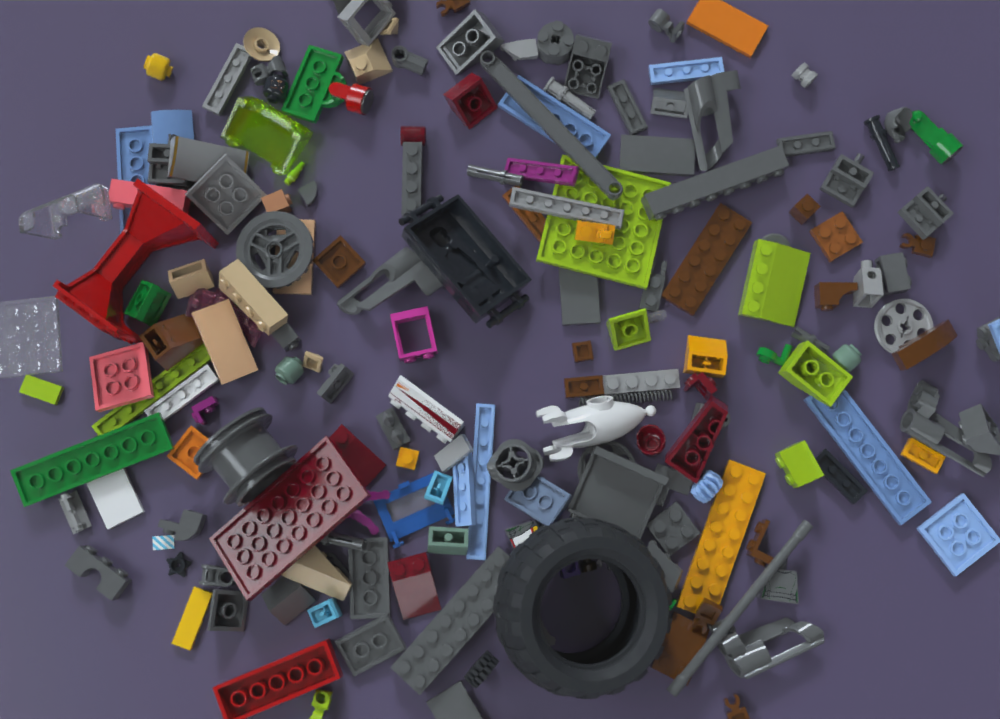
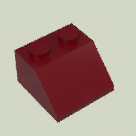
(470, 100)

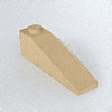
(319, 574)

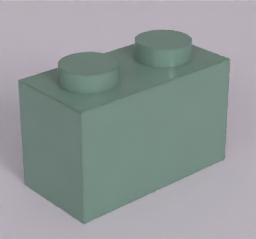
(447, 540)

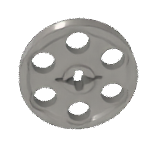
(897, 319)

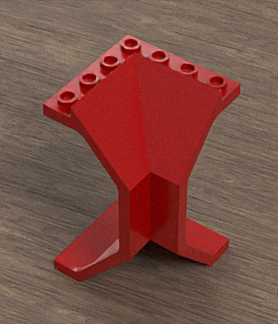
(150, 227)

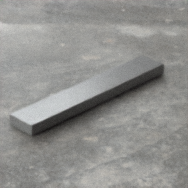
(565, 207)

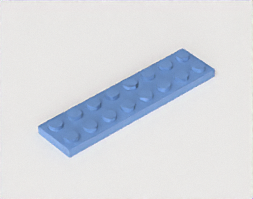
(871, 456)

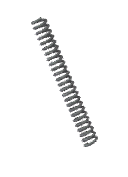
(633, 396)

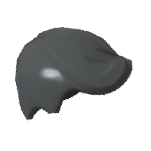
(898, 123)

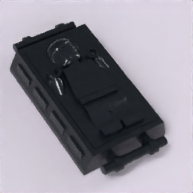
(466, 258)

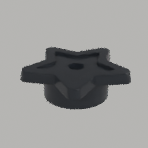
(173, 565)

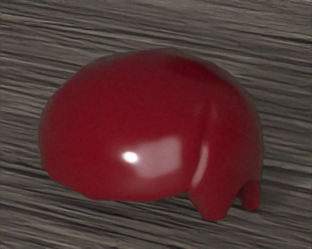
(651, 440)

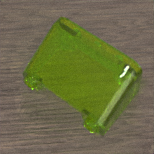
(266, 133)

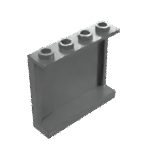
(616, 492)

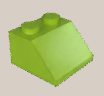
(798, 464)

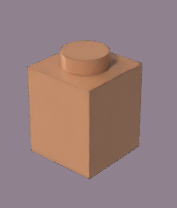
(277, 202)

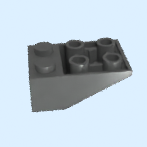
(587, 66)

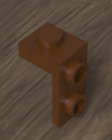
(760, 558)

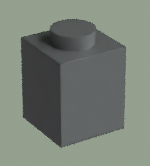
(286, 337)

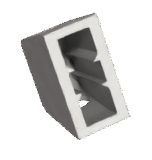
(869, 285)

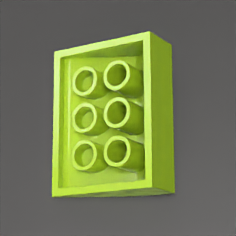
(774, 283)

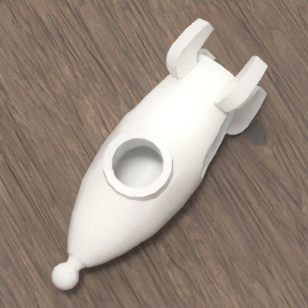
(603, 420)

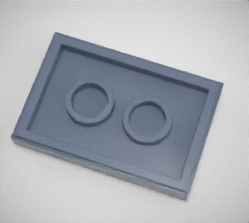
(540, 501)

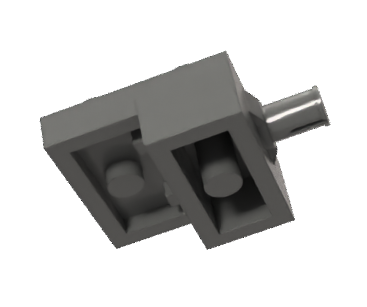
(158, 169)
(847, 179)
(925, 212)

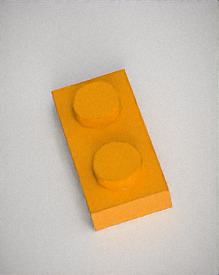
(923, 455)

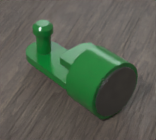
(942, 145)

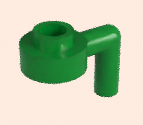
(766, 355)

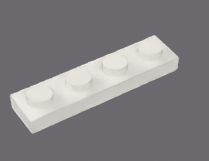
(184, 393)

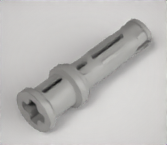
(562, 93)

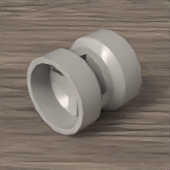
(804, 75)

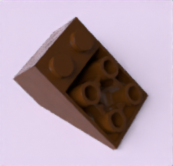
(172, 340)

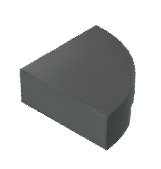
(309, 192)

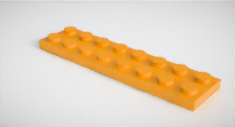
(721, 536)

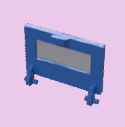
(409, 511)

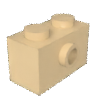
(190, 277)

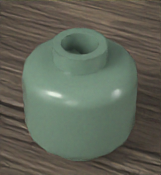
(847, 357)
(289, 370)

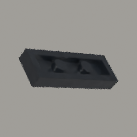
(840, 477)

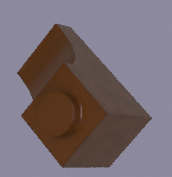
(829, 293)

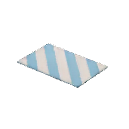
(163, 542)

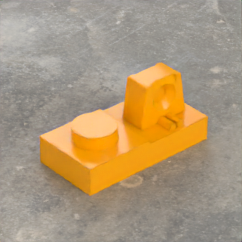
(594, 232)

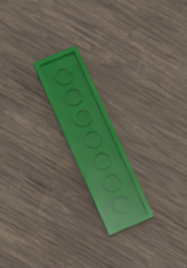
(92, 459)

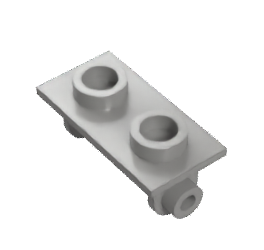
(74, 512)

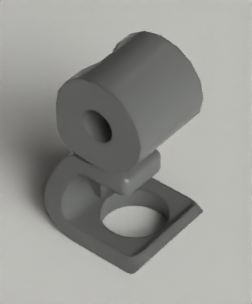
(660, 21)
(261, 72)

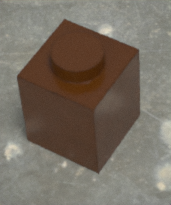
(804, 209)

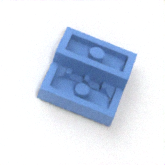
(171, 122)

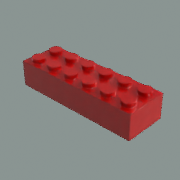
(278, 681)

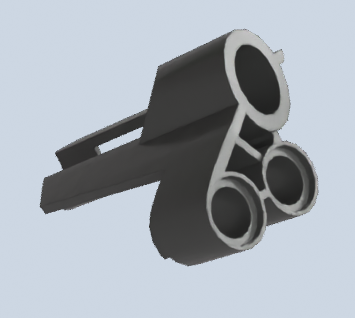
(710, 97)
(401, 271)

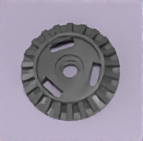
(255, 240)

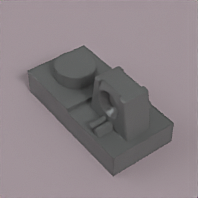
(339, 377)

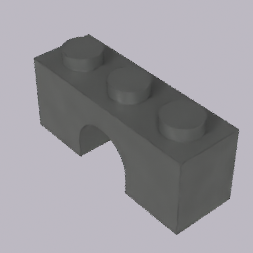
(113, 580)

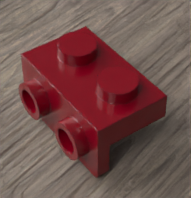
(704, 385)

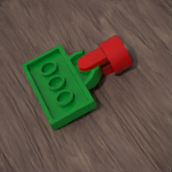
(322, 86)

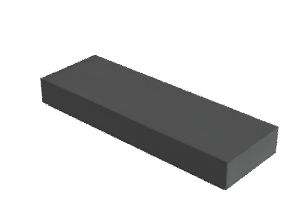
(627, 107)
(807, 144)

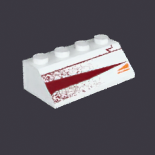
(425, 409)

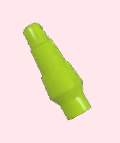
(293, 174)

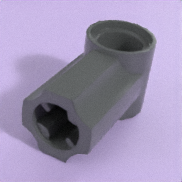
(410, 61)

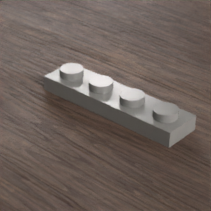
(227, 80)
(641, 381)

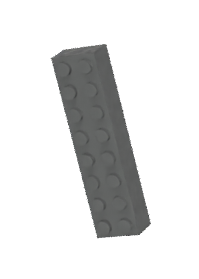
(452, 626)

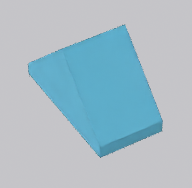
(438, 488)
(324, 612)

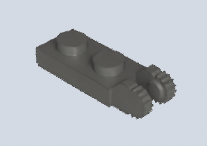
(651, 296)

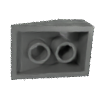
(468, 41)

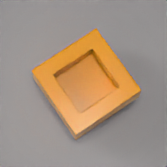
(407, 458)

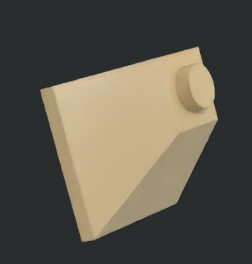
(368, 62)

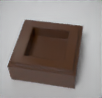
(582, 351)

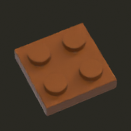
(836, 236)

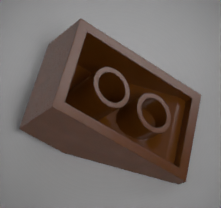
(679, 646)

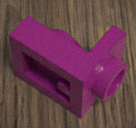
(205, 406)

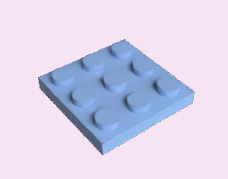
(958, 534)

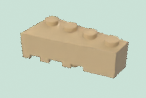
(251, 297)

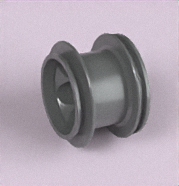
(245, 456)

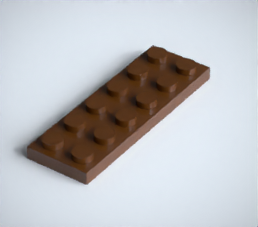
(706, 259)

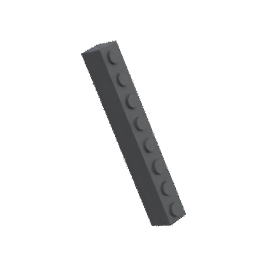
(714, 183)

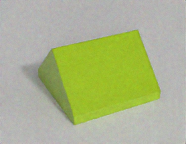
(629, 329)

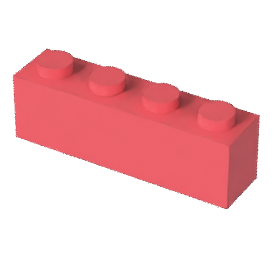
(123, 194)

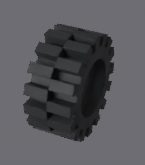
(481, 669)

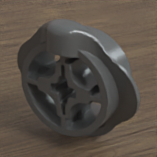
(533, 464)

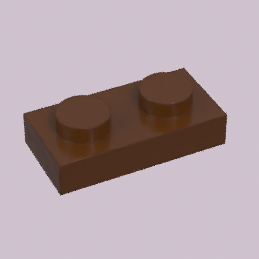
(583, 386)

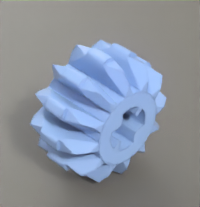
(707, 486)

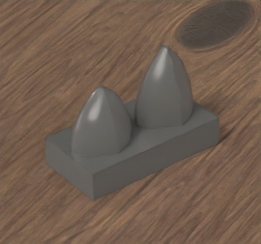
(393, 428)

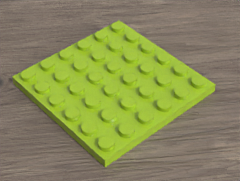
(633, 246)

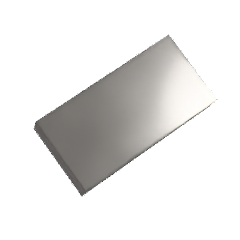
(453, 453)

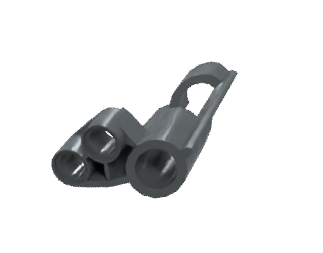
(929, 427)
(748, 654)

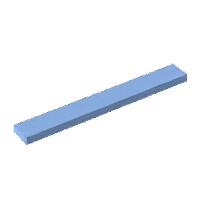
(482, 480)

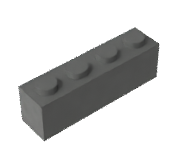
(412, 176)

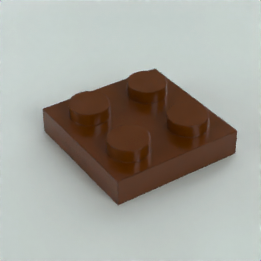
(339, 262)

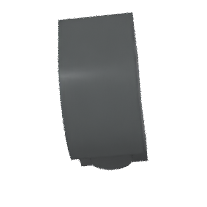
(188, 527)

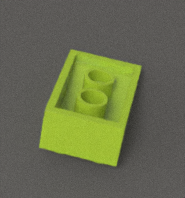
(815, 373)

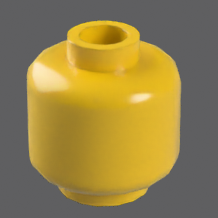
(158, 66)

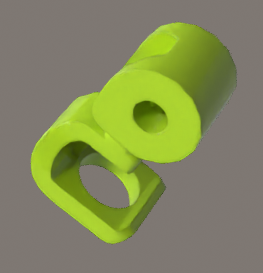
(321, 702)

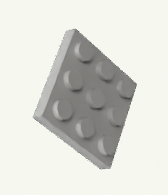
(225, 194)

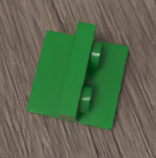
(148, 303)

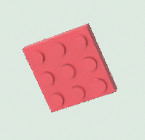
(121, 377)

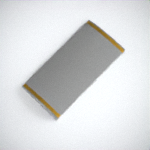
(193, 158)

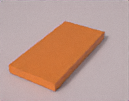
(727, 25)

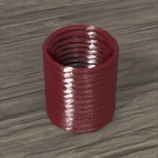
(413, 134)

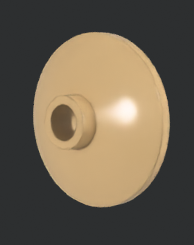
(263, 38)

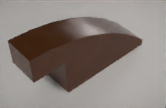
(924, 345)

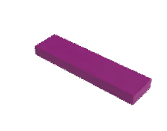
(543, 171)

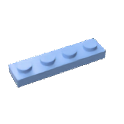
(684, 70)
(464, 492)

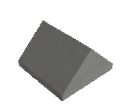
(287, 599)
(227, 610)

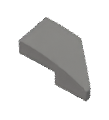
(521, 49)

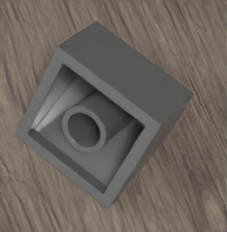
(980, 430)

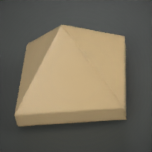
(391, 27)
(313, 361)

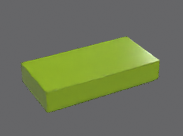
(41, 389)

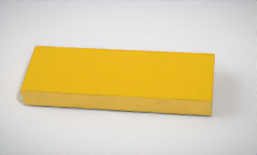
(192, 618)

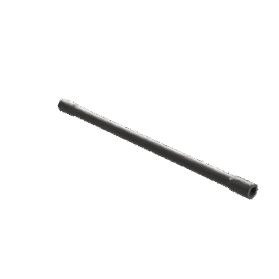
(682, 679)

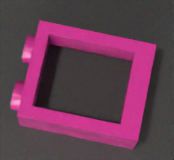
(411, 315)

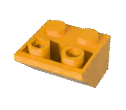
(705, 356)

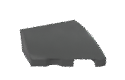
(672, 571)

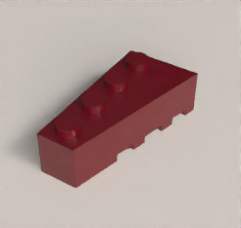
(696, 442)

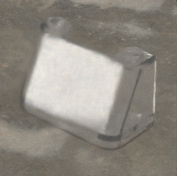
(51, 216)

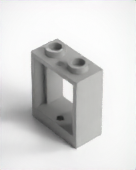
(367, 35)

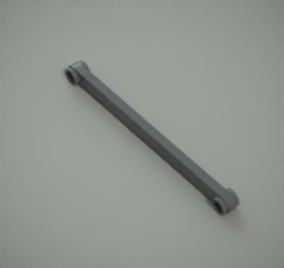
(551, 125)

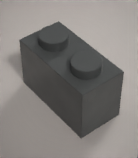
(894, 273)

